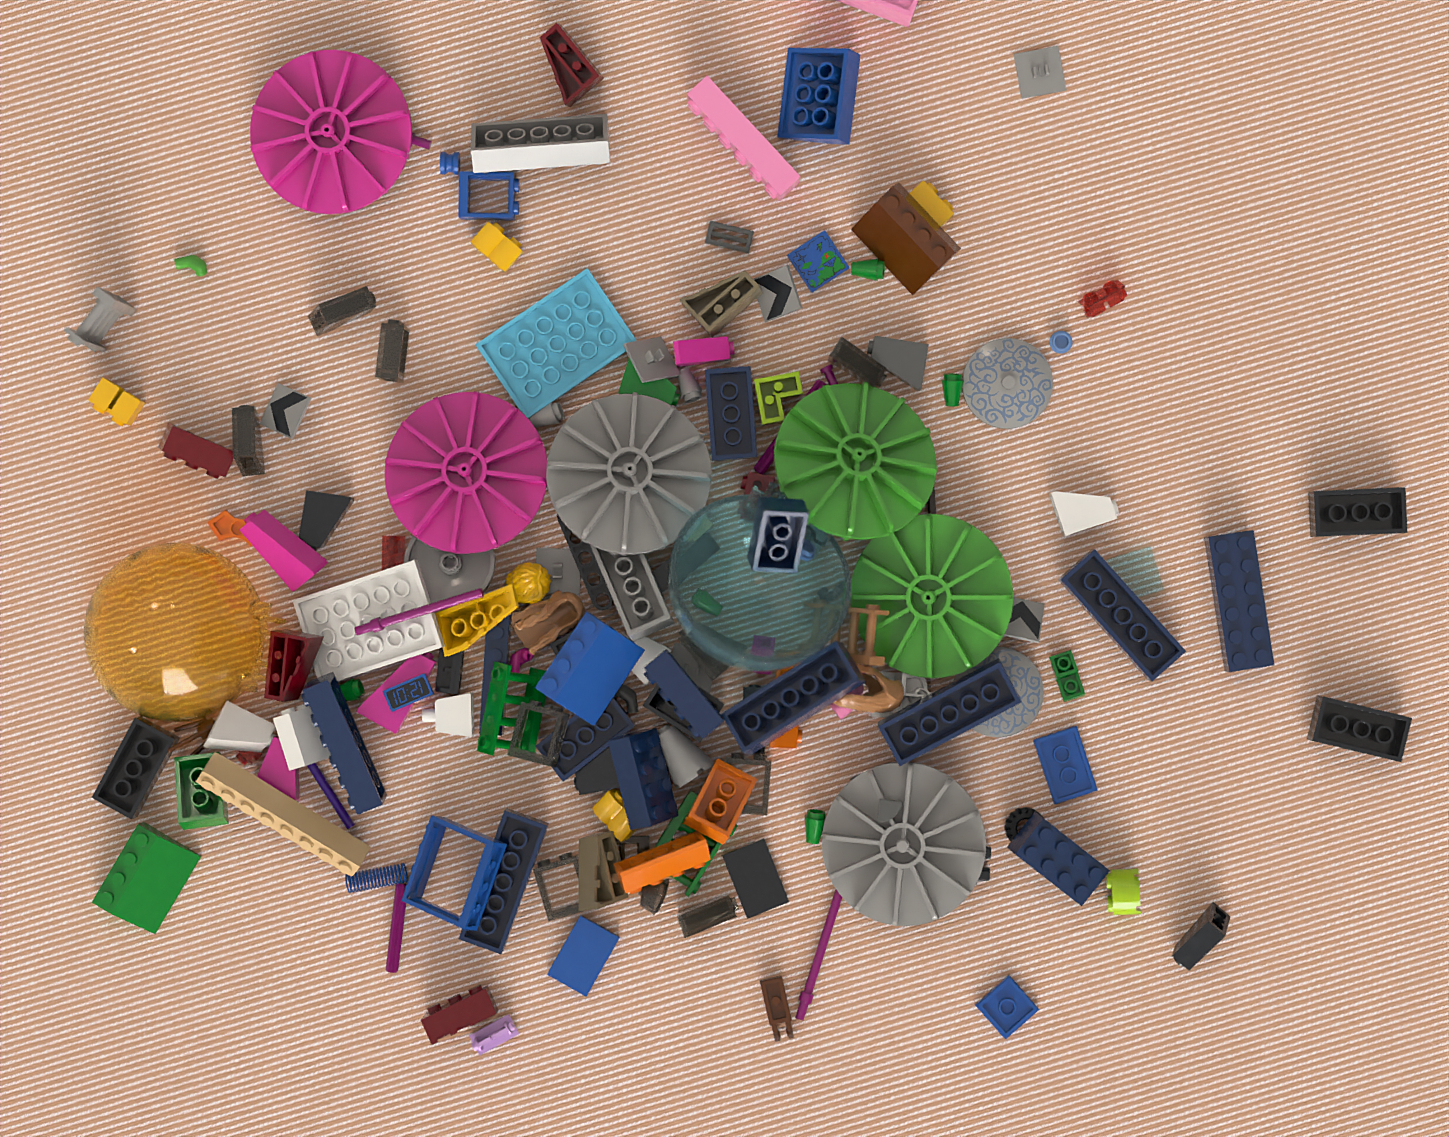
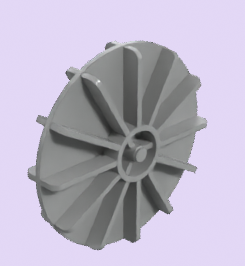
(628, 473)
(915, 862)

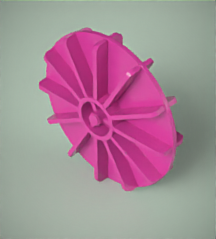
(330, 132)
(466, 472)

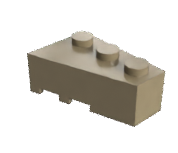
(722, 302)
(597, 875)

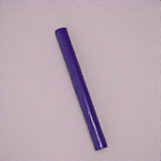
(331, 796)

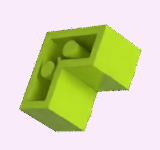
(771, 391)

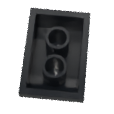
(664, 709)

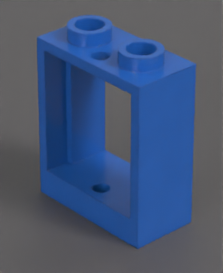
(464, 195)

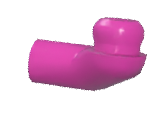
(519, 658)

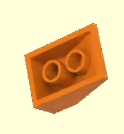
(720, 801)

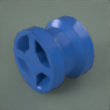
(449, 163)

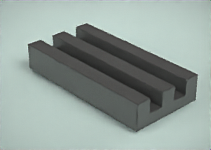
(708, 240)

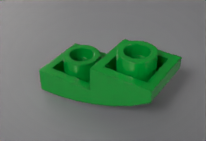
(1067, 676)

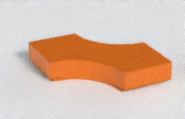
(227, 526)

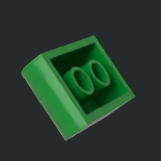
(195, 804)

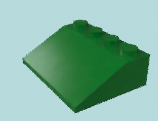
(146, 878)

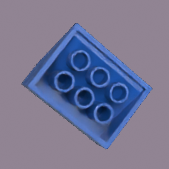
(819, 95)
(590, 668)

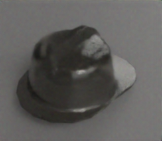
(653, 896)

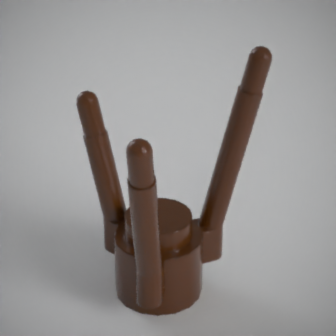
(203, 732)

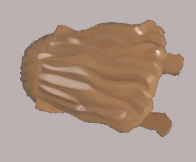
(547, 620)
(883, 693)

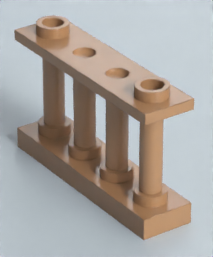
(868, 655)

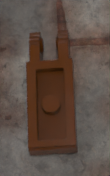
(776, 1005)

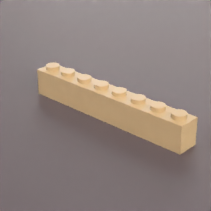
(283, 814)

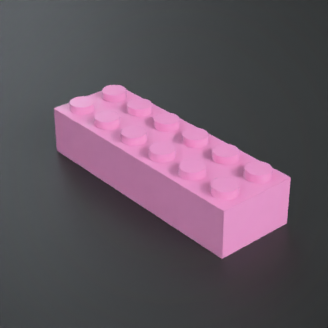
(743, 138)

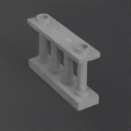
(100, 320)

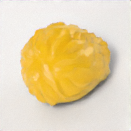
(530, 582)

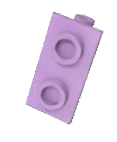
(493, 1034)

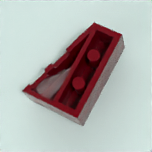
(570, 65)
(196, 451)
(289, 663)
(458, 1013)

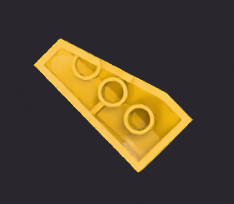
(471, 620)

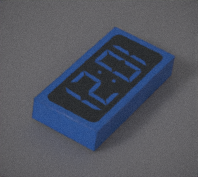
(408, 692)

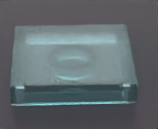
(1138, 571)

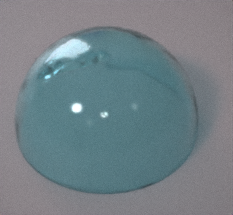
(751, 615)

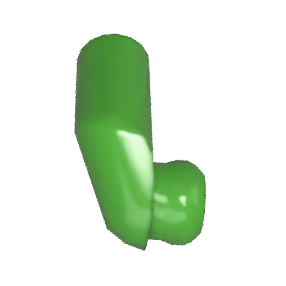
(193, 262)

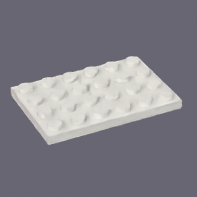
(354, 603)

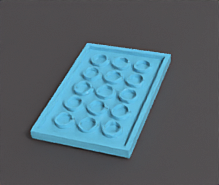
(556, 343)

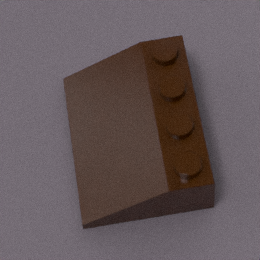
(905, 238)

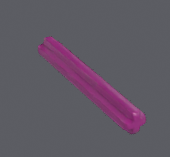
(396, 930)

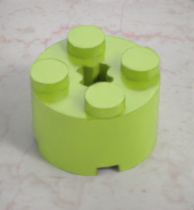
(1124, 892)

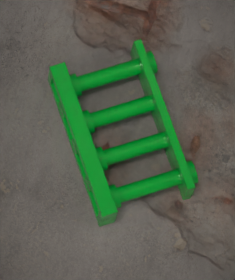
(495, 702)
(677, 824)

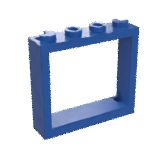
(481, 883)

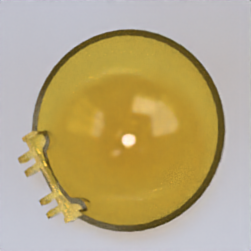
(176, 632)

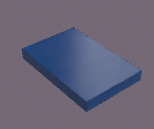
(1065, 765)
(583, 955)

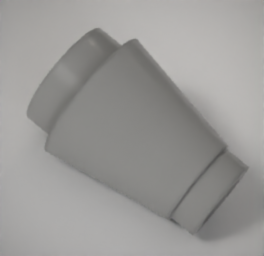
(689, 387)
(548, 415)

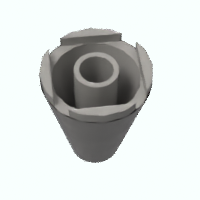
(682, 756)

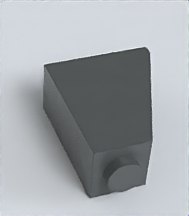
(900, 358)

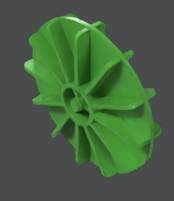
(855, 460)
(943, 596)

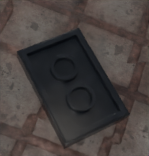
(755, 878)

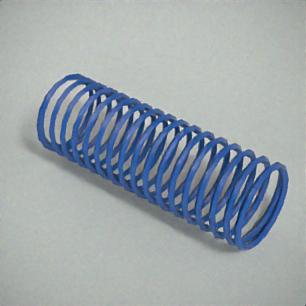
(378, 877)

